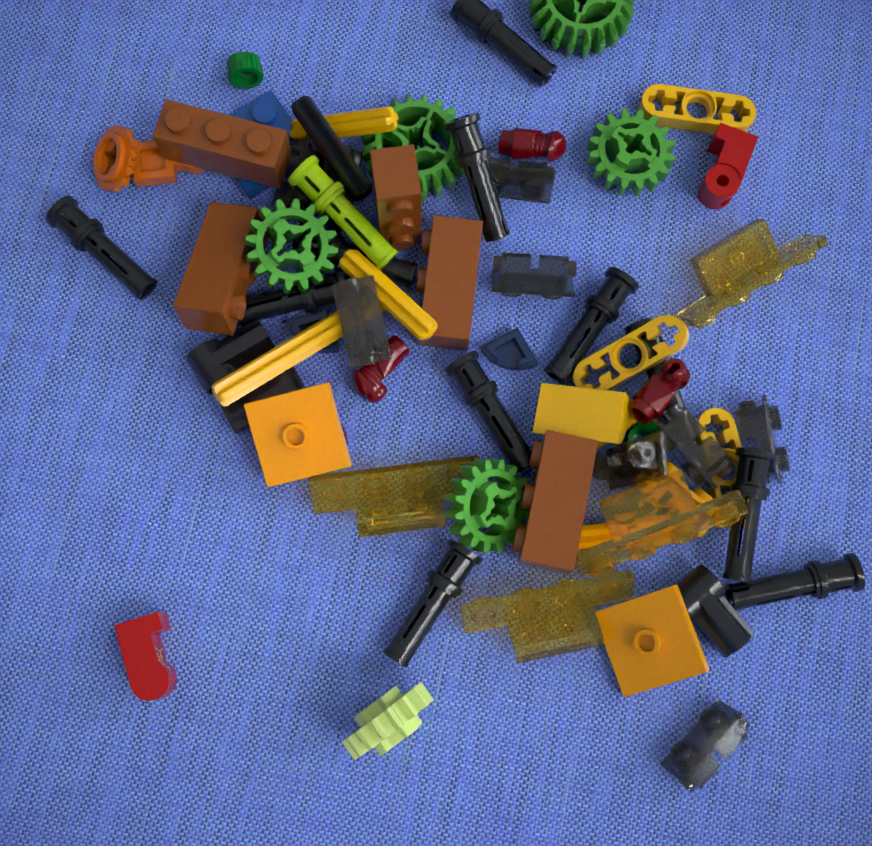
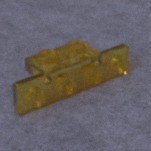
(742, 265)
(390, 496)
(653, 517)
(550, 618)

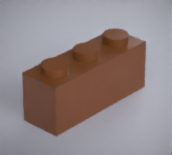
(223, 143)
(397, 195)
(217, 273)
(450, 279)
(555, 502)

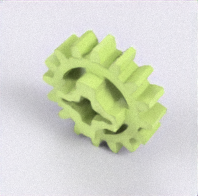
(387, 721)

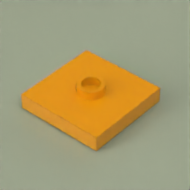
(298, 434)
(651, 641)

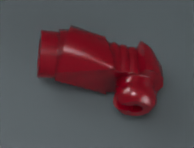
(532, 144)
(368, 378)
(659, 391)

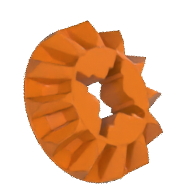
(115, 158)

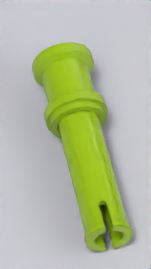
(330, 198)

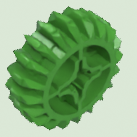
(593, 28)
(416, 125)

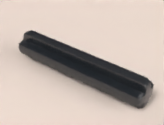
(331, 148)

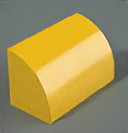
(582, 412)

